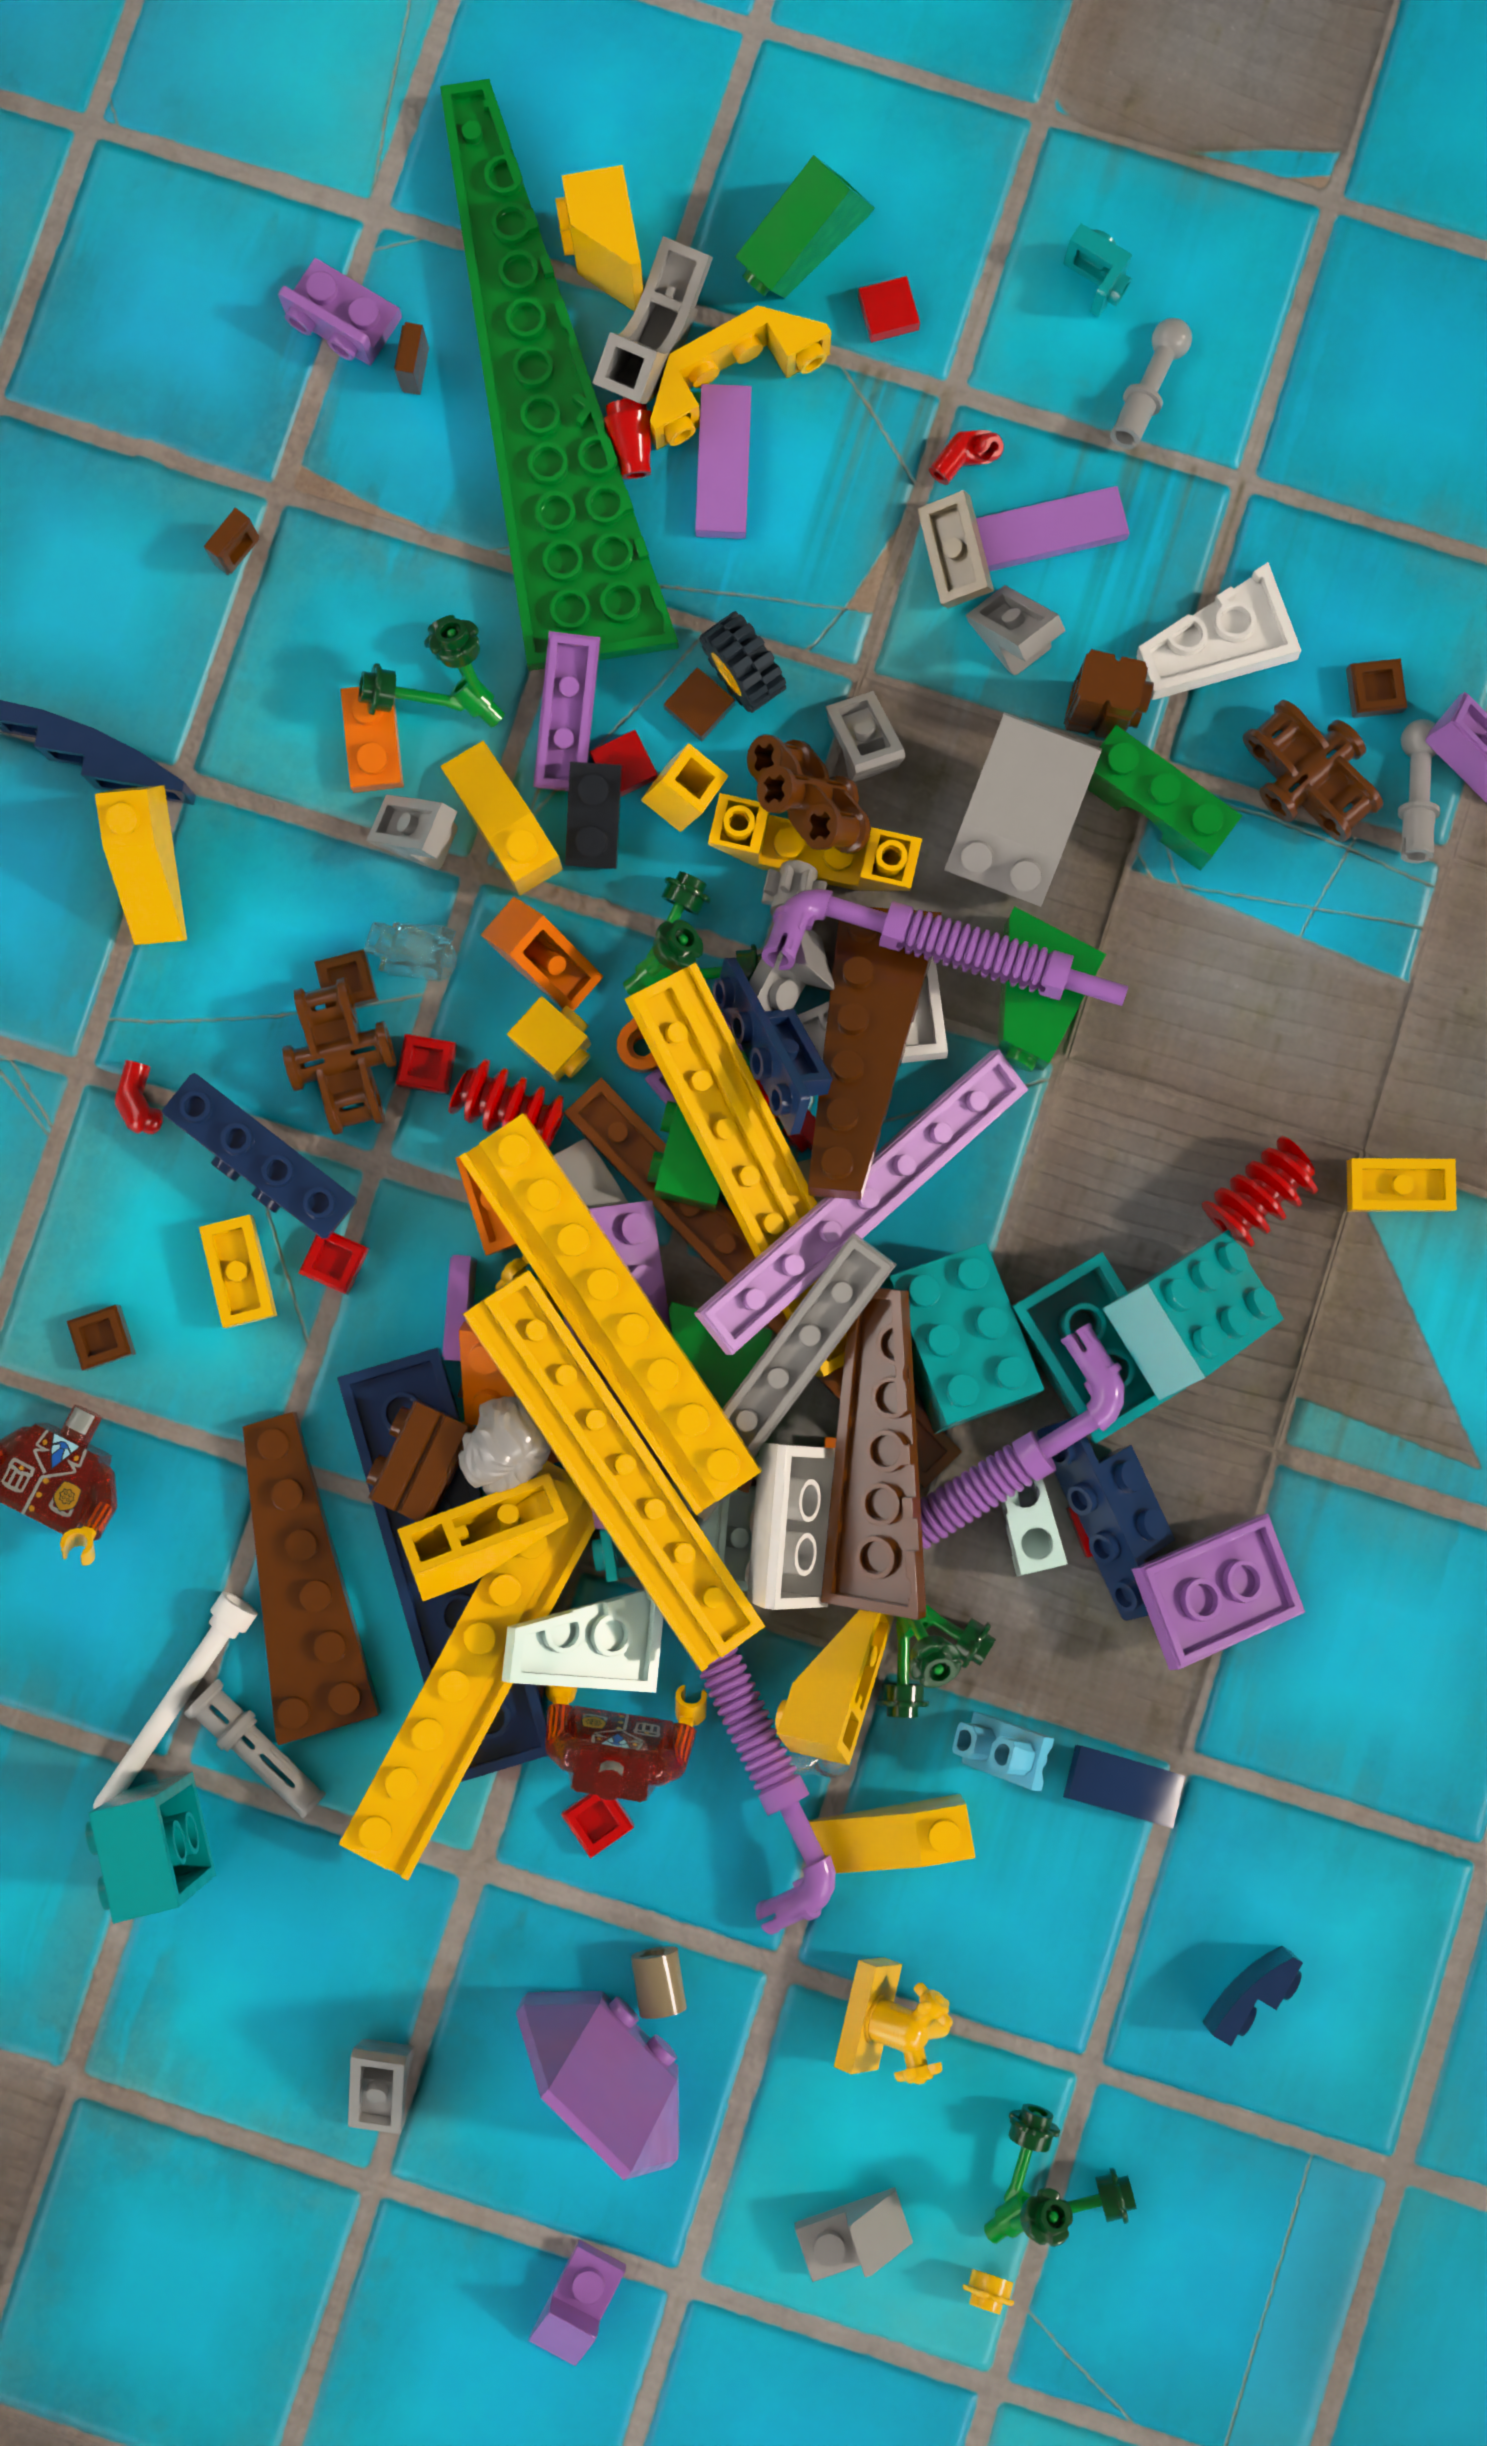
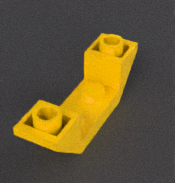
(793, 341)
(767, 841)

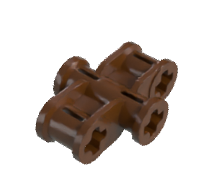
(1324, 782)
(818, 806)
(334, 1036)

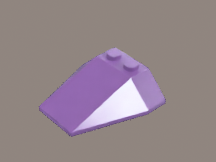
(604, 2077)

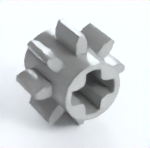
(790, 880)

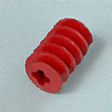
(504, 1103)
(1262, 1191)

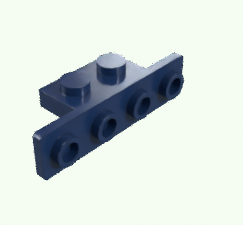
(775, 1046)
(258, 1155)
(1115, 1512)

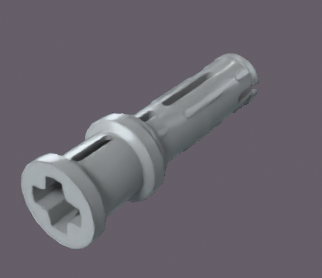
(302, 1796)

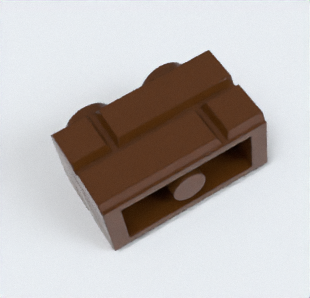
(1108, 694)
(419, 1462)

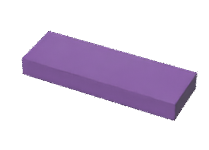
(723, 461)
(1053, 528)
(566, 707)

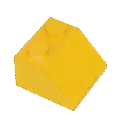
(601, 232)

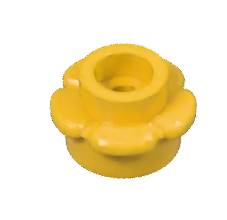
(988, 2291)

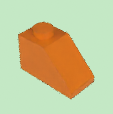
(541, 954)

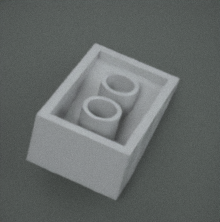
(1023, 809)

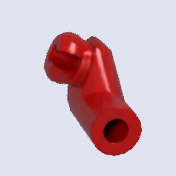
(966, 449)
(132, 1103)

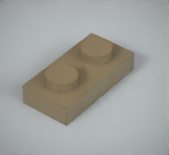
(955, 549)

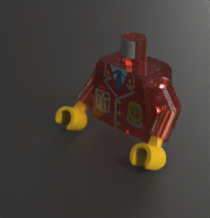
(61, 1479)
(617, 1751)

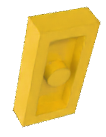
(1401, 1185)
(238, 1271)

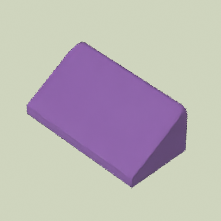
(1462, 742)

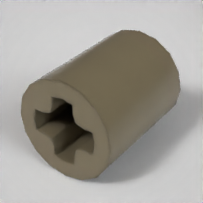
(658, 1982)

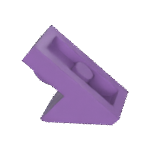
(578, 2303)

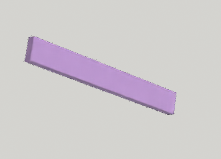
(895, 1174)

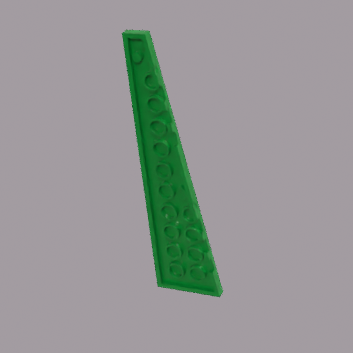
(562, 492)

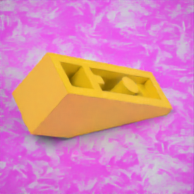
(502, 818)
(142, 862)
(480, 1535)
(834, 1691)
(897, 1836)

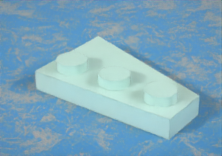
(589, 1646)

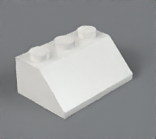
(790, 1526)

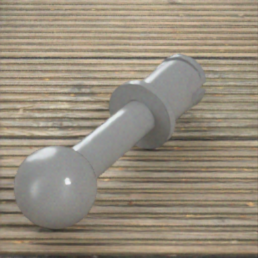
(1170, 342)
(1419, 812)

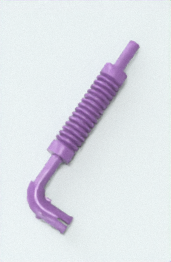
(939, 939)
(1028, 1455)
(778, 1787)

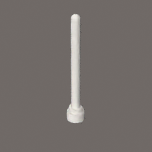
(228, 1619)

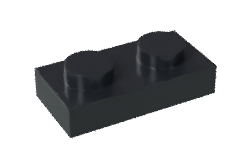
(593, 815)

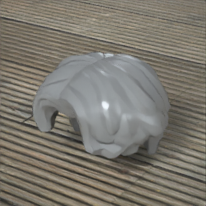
(503, 1447)

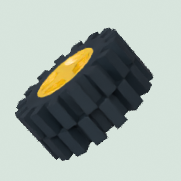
(743, 661)

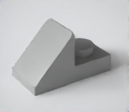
(1015, 628)
(865, 736)
(415, 829)
(782, 988)
(379, 2085)
(854, 2235)

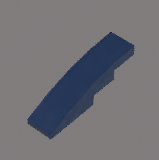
(104, 760)

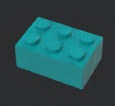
(1061, 1310)
(1193, 1315)
(965, 1339)
(150, 1848)

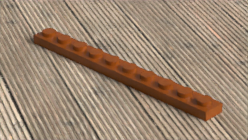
(713, 1235)

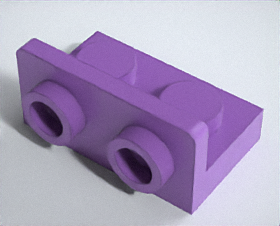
(340, 311)

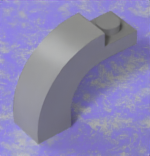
(661, 323)

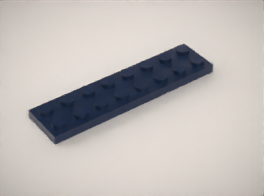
(372, 1403)

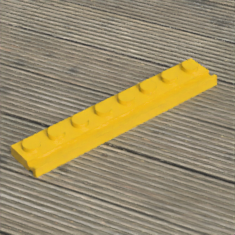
(726, 1113)
(610, 1314)
(613, 1469)
(463, 1694)

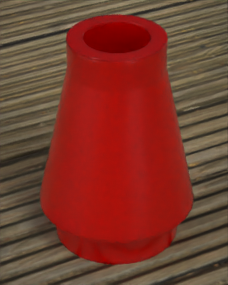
(630, 436)

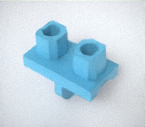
(1003, 1750)

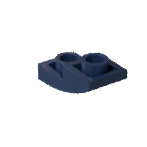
(1124, 1786)
(1267, 1980)

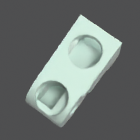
(1032, 1531)

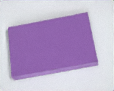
(1218, 1591)

